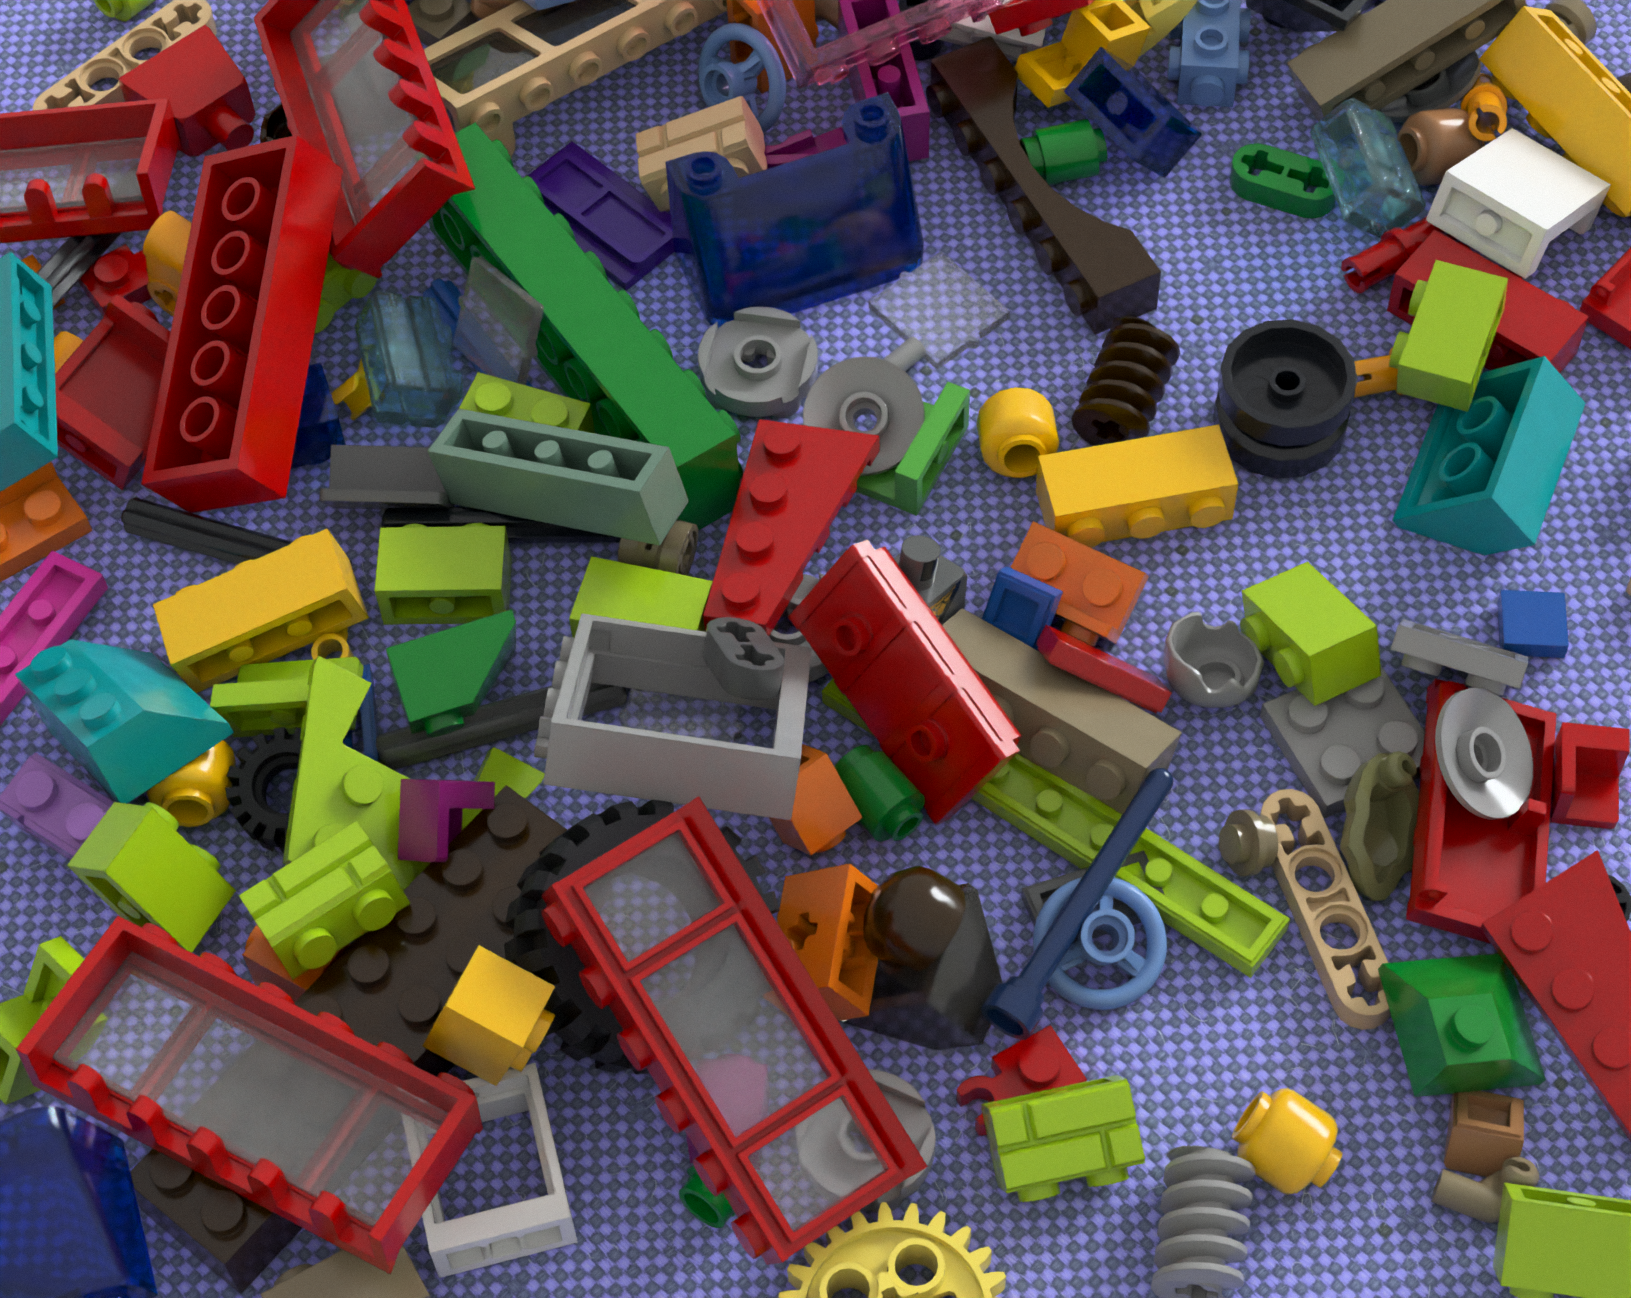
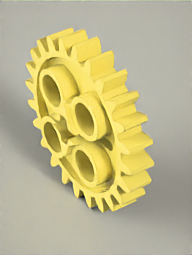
(877, 1251)

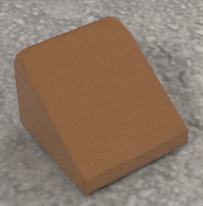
(1483, 1132)

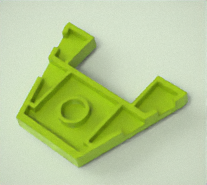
(345, 786)

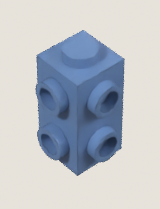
(1209, 53)

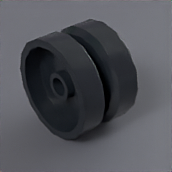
(1285, 398)

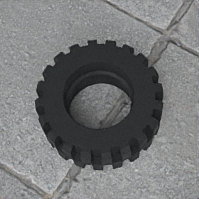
(577, 1019)

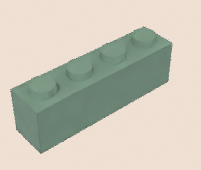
(559, 476)

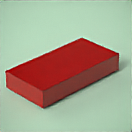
(1103, 669)

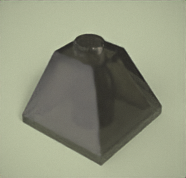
(944, 1001)

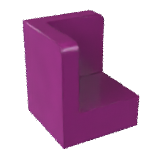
(433, 814)

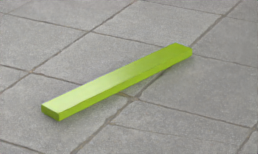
(1077, 825)

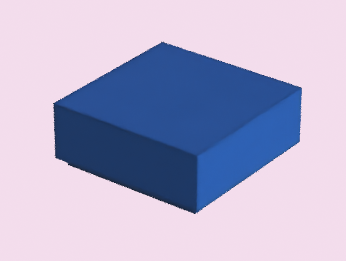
(1021, 605)
(1533, 623)

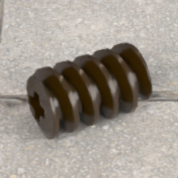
(1125, 382)

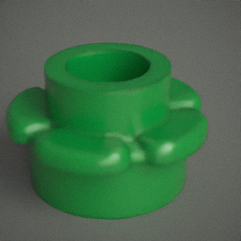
(702, 1203)

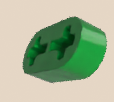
(1282, 180)

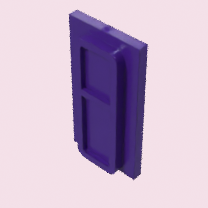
(605, 214)

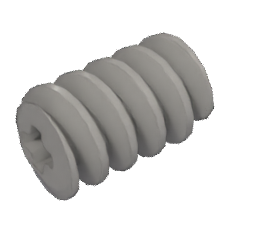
(1199, 1222)

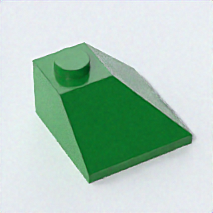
(450, 671)
(1460, 1025)

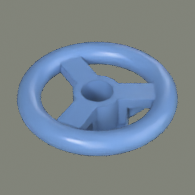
(724, 80)
(1142, 970)

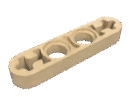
(158, 31)
(1333, 905)

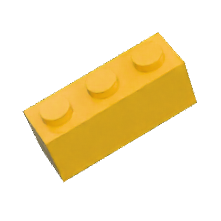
(1138, 486)
(260, 610)

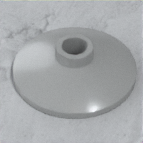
(872, 388)
(1484, 753)

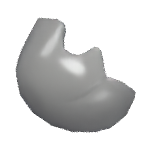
(1211, 663)

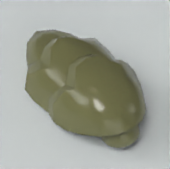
(1380, 824)

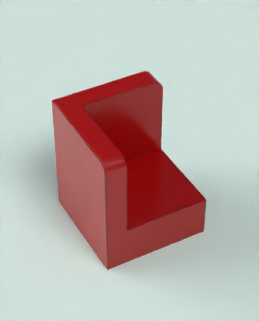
(1588, 774)

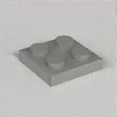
(1431, 649)
(1339, 735)

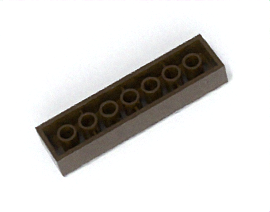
(386, 991)

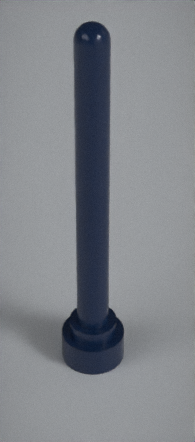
(1017, 1004)

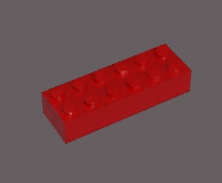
(243, 326)

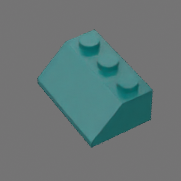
(1493, 469)
(120, 714)

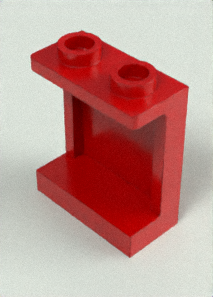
(112, 391)

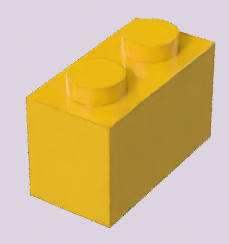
(492, 1017)

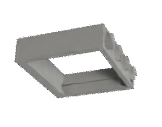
(660, 763)

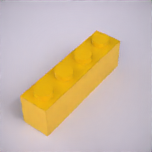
(1567, 97)

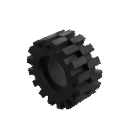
(251, 783)

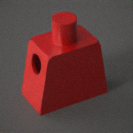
(204, 91)

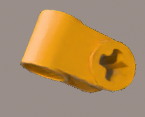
(165, 257)

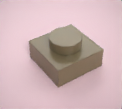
(440, 18)

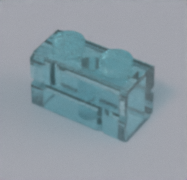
(1367, 168)
(407, 360)

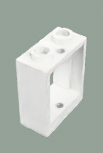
(513, 1228)

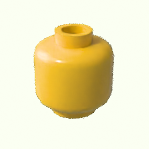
(1015, 430)
(197, 789)
(1288, 1140)

